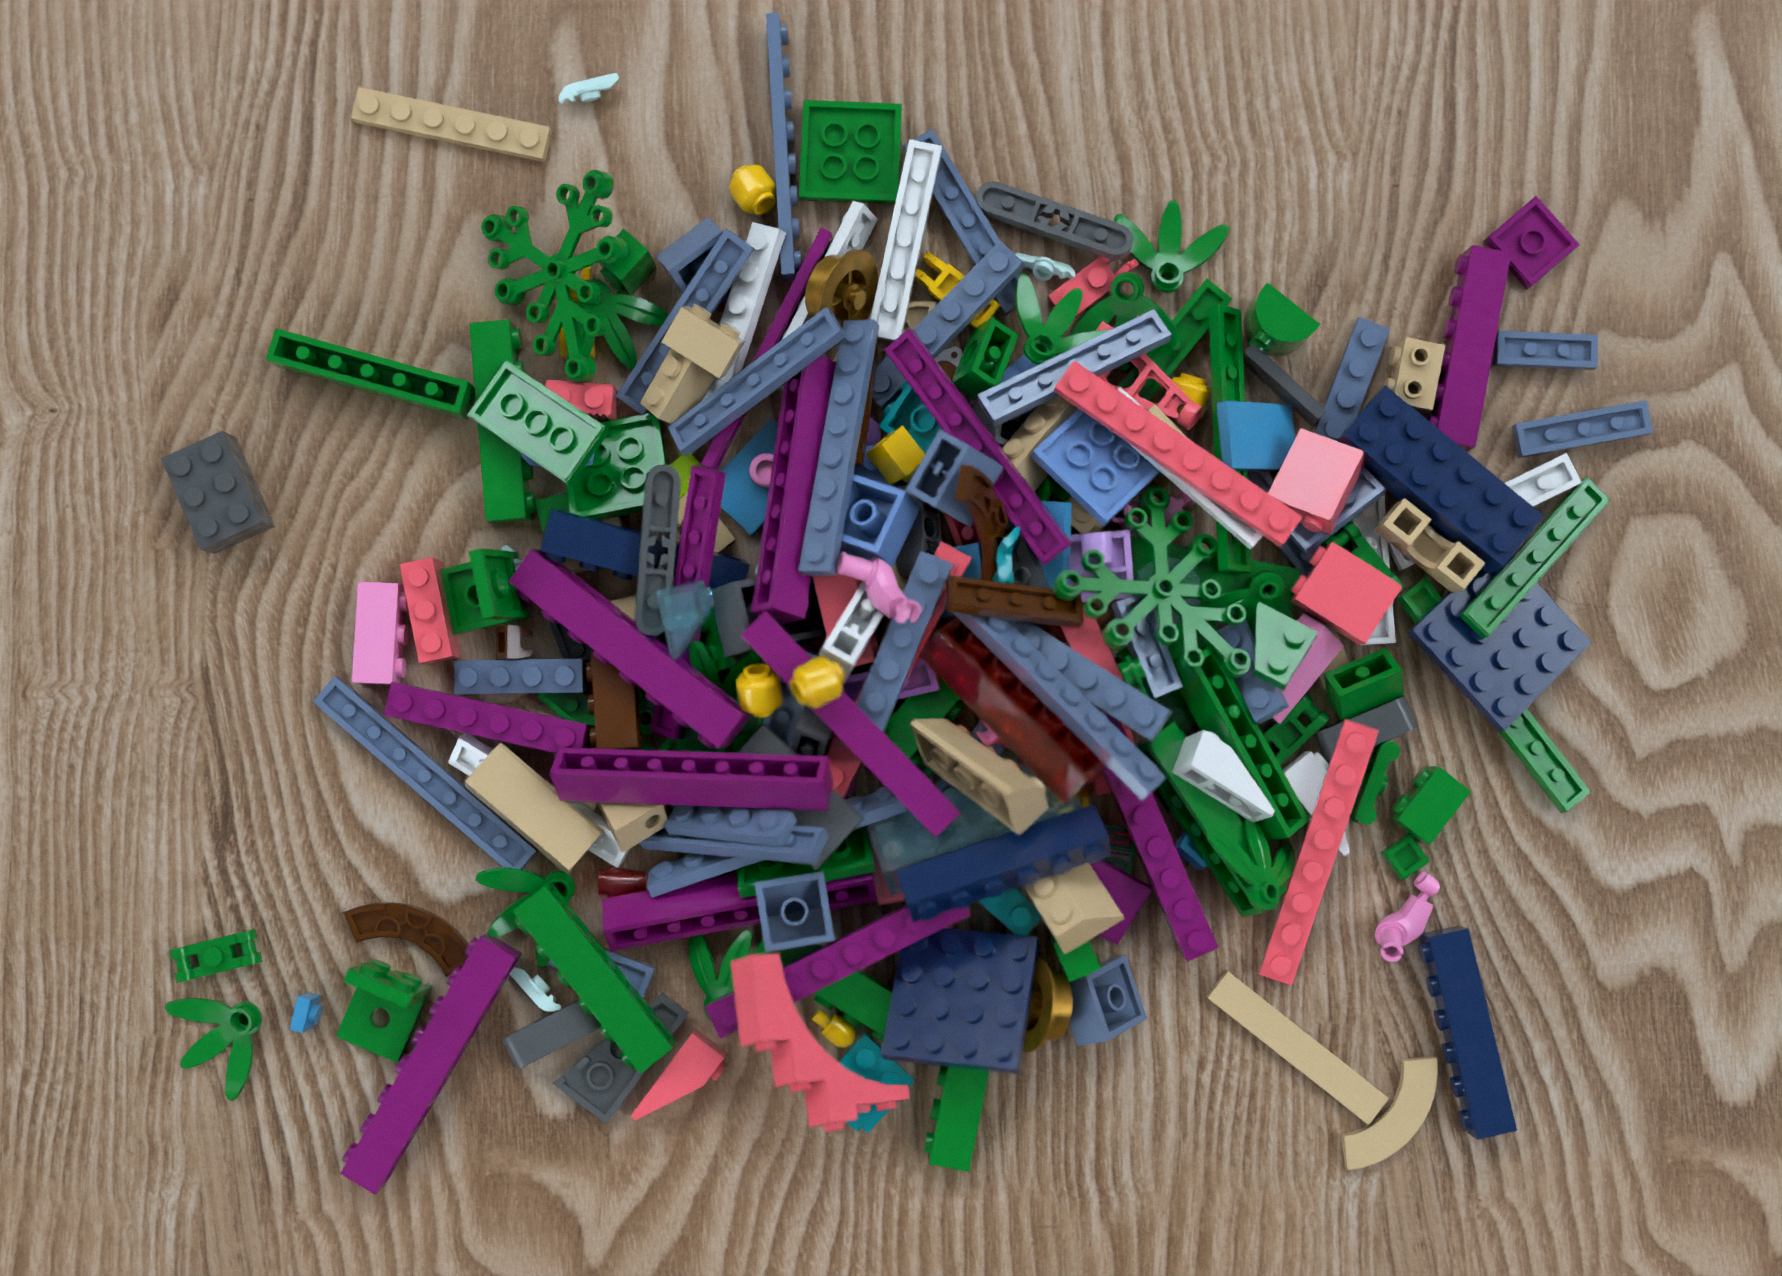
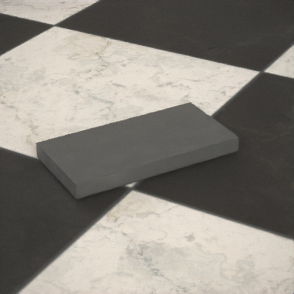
(837, 821)

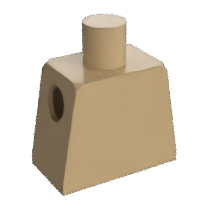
(632, 821)

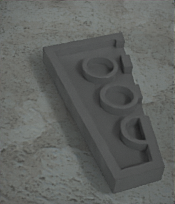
(602, 1078)

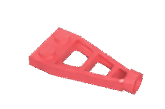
(1173, 398)

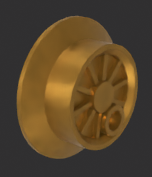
(844, 285)
(1049, 1007)

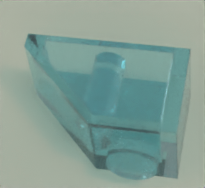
(683, 613)

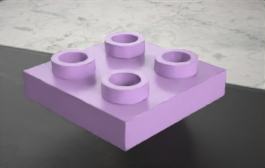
(1116, 552)

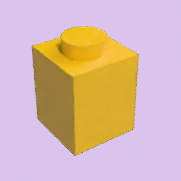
(896, 456)

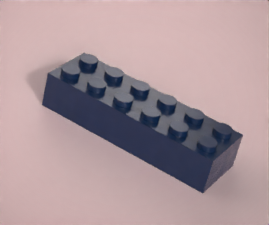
(1440, 480)

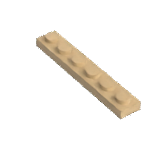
(451, 124)

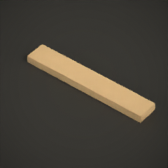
(1297, 1047)

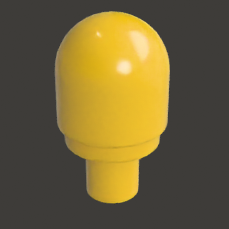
(835, 1028)

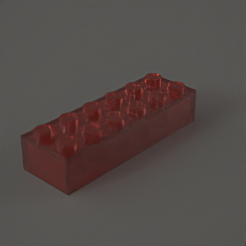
(1012, 710)

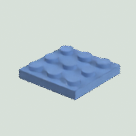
(1094, 466)

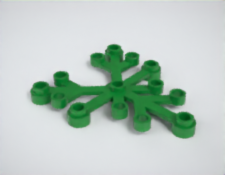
(559, 270)
(1192, 619)

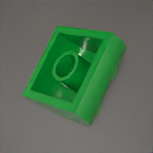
(1277, 323)

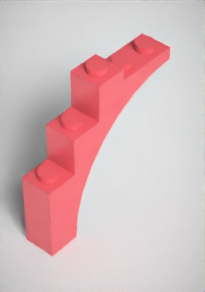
(798, 1061)

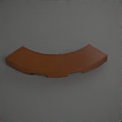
(976, 493)
(412, 924)

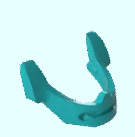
(1004, 558)

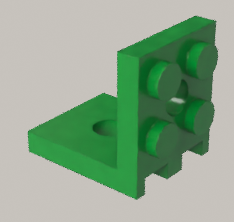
(497, 598)
(387, 989)

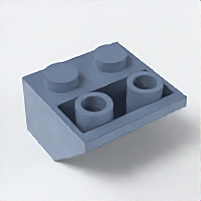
(939, 474)

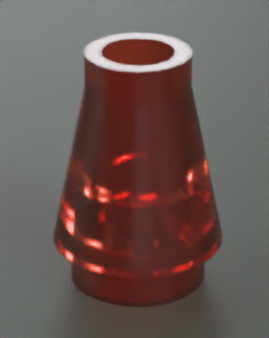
(620, 881)

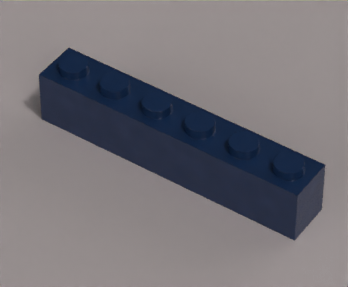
(618, 548)
(1004, 863)
(1467, 1032)

